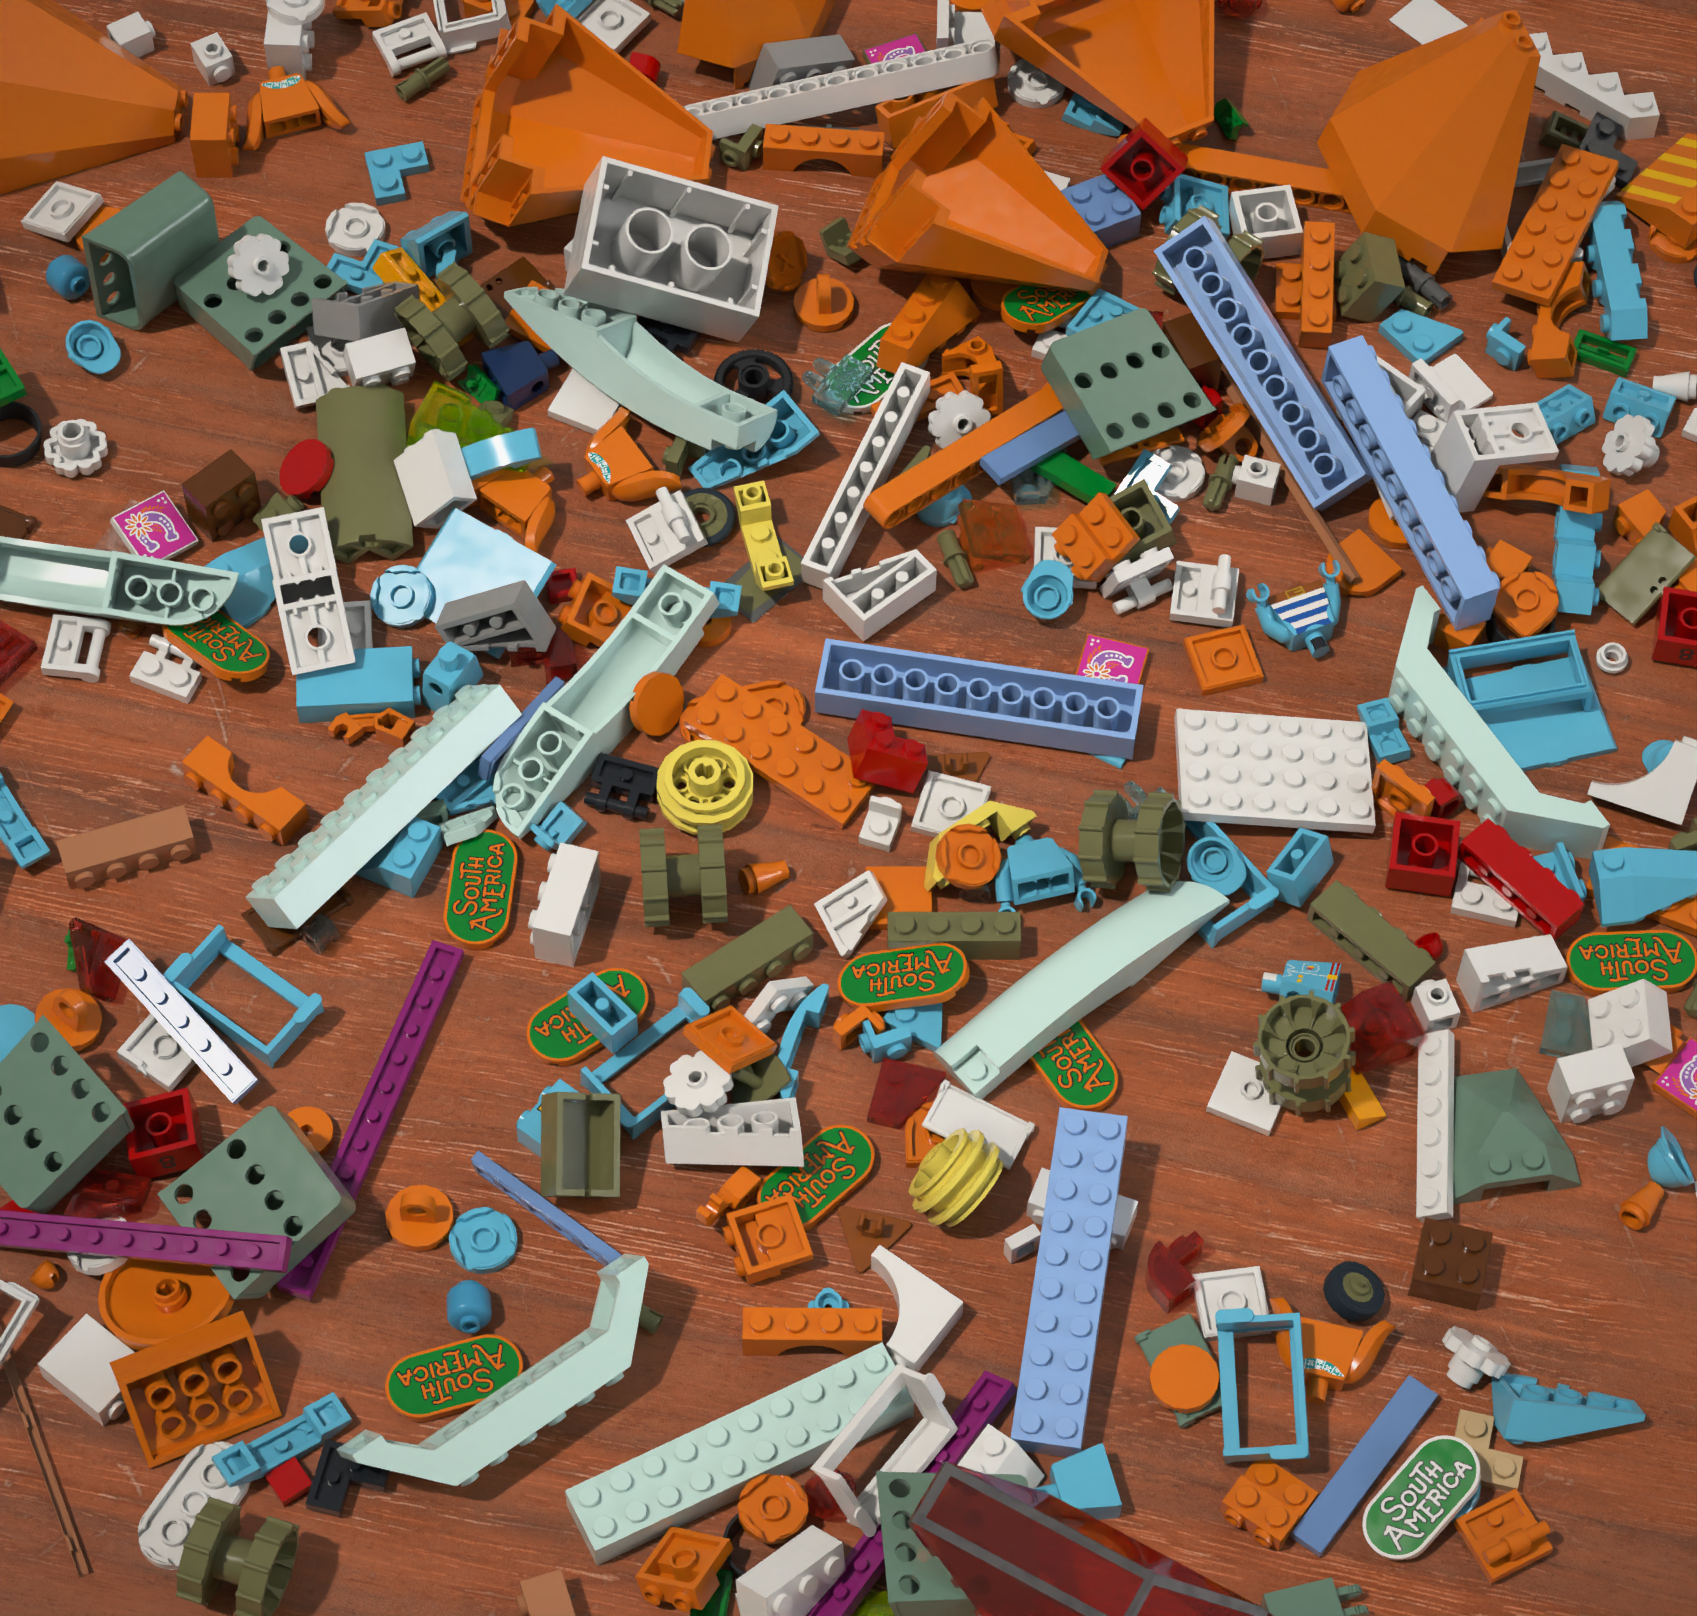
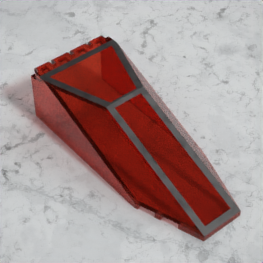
(1042, 1557)

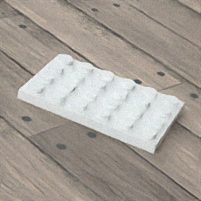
(1274, 771)

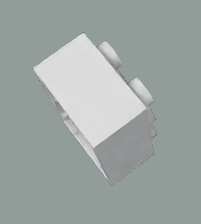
(671, 249)

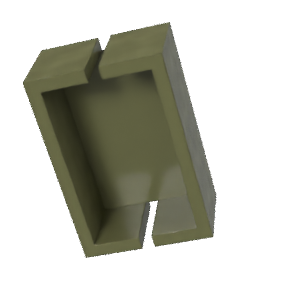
(580, 1145)

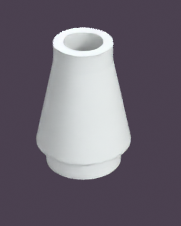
(1680, 385)

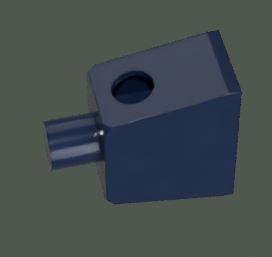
(519, 372)

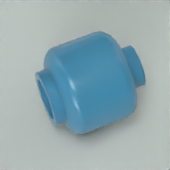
(67, 275)
(468, 1306)

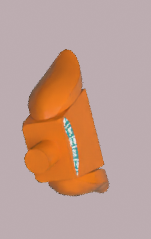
(288, 106)
(619, 465)
(1330, 1352)

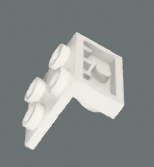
(959, 27)
(1449, 386)

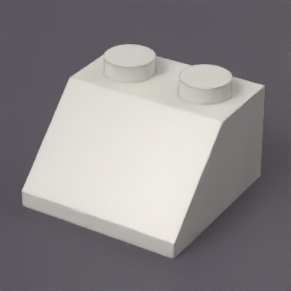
(999, 1454)

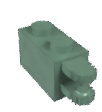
(1314, 1599)

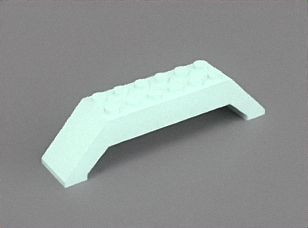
(1474, 756)
(529, 1400)

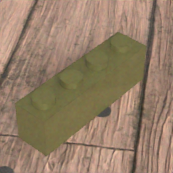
(974, 933)
(1370, 939)
(750, 959)

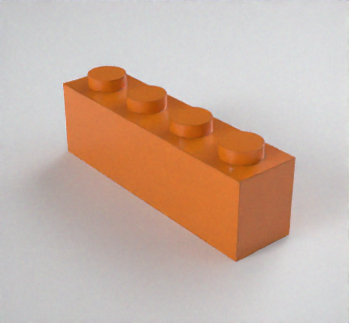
(898, 115)
(926, 322)

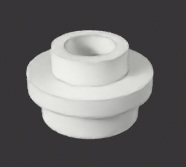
(1614, 651)

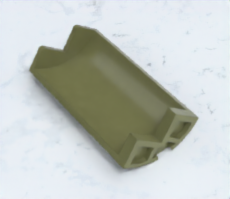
(364, 492)

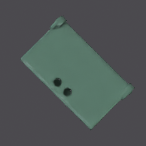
(1180, 1331)

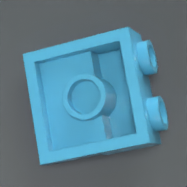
(1190, 192)

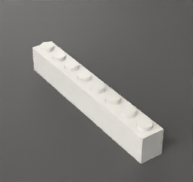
(865, 474)

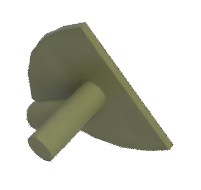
(759, 1080)

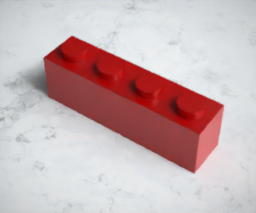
(1520, 879)

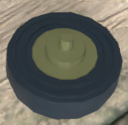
(1353, 1291)

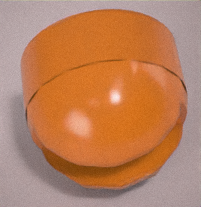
(45, 1275)

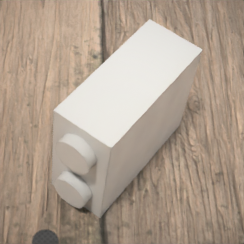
(434, 478)
(83, 1371)

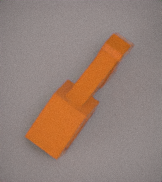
(359, 723)
(732, 1196)

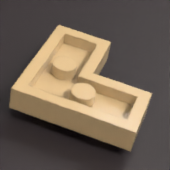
(1498, 1468)

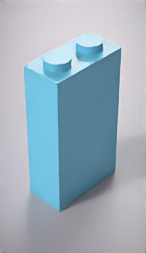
(370, 685)

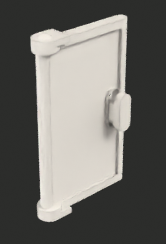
(960, 1109)

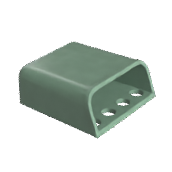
(148, 249)
(249, 324)
(1122, 383)
(52, 1119)
(263, 1183)
(913, 1577)

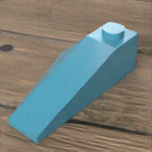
(790, 435)
(254, 586)
(1640, 881)
(1543, 1413)

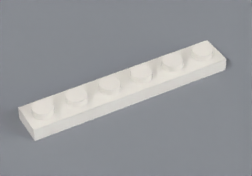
(1435, 1126)

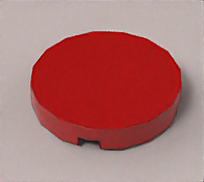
(306, 468)

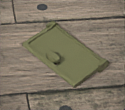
(1631, 582)

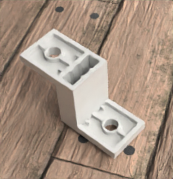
(1483, 440)
(308, 591)

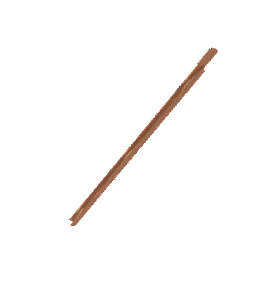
(1273, 454)
(45, 1465)

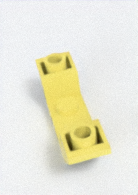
(759, 537)
(1003, 819)

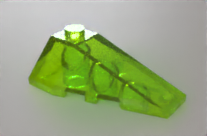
(453, 412)

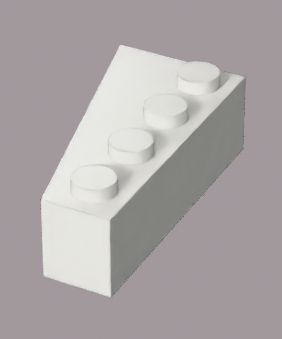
(736, 1135)

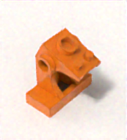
(985, 374)

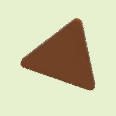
(959, 765)
(867, 1231)

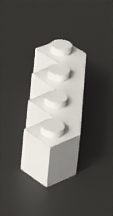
(1568, 82)

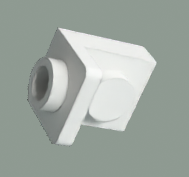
(881, 823)

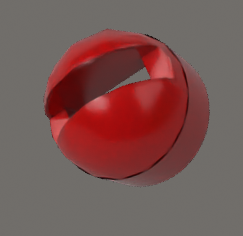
(1432, 943)

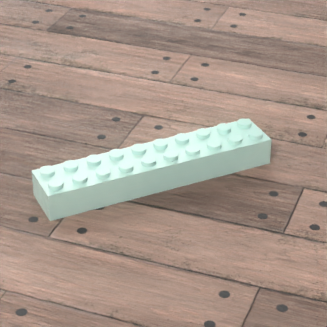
(382, 805)
(720, 1458)

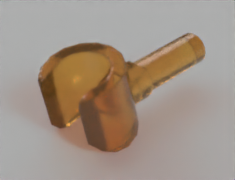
(131, 629)

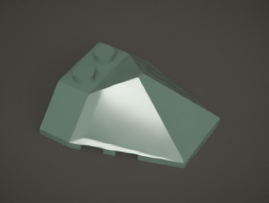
(1505, 1137)

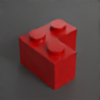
(881, 756)

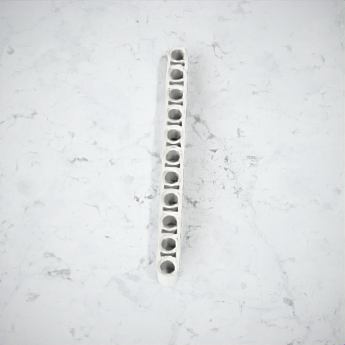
(848, 88)

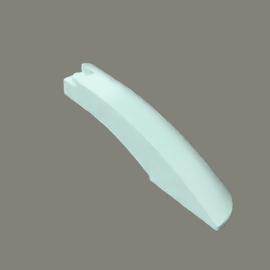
(642, 373)
(110, 583)
(592, 709)
(1075, 982)

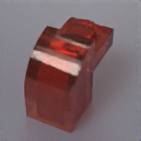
(557, 660)
(1165, 1272)

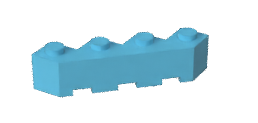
(1617, 276)
(1576, 554)

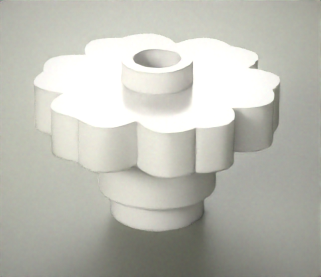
(258, 264)
(956, 417)
(1630, 446)
(75, 447)
(697, 1084)
(1472, 1358)

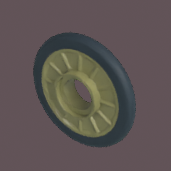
(719, 509)

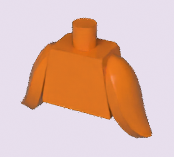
(518, 502)

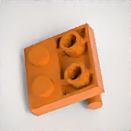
(1504, 1536)

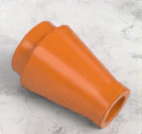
(760, 876)
(1640, 1207)

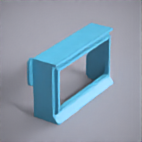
(1518, 650)
(1255, 885)
(190, 966)
(689, 1008)
(1244, 1321)

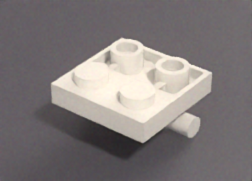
(666, 530)
(1135, 580)
(1205, 593)

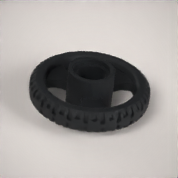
(753, 372)

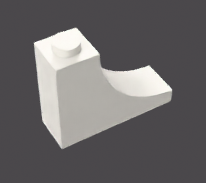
(1662, 791)
(923, 1306)

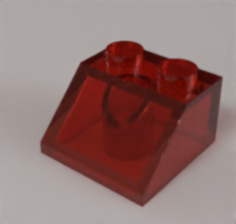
(1382, 1027)

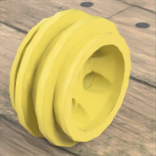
(704, 769)
(955, 1177)

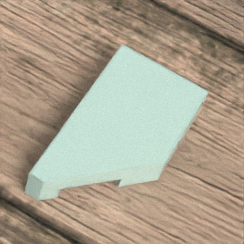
(467, 825)

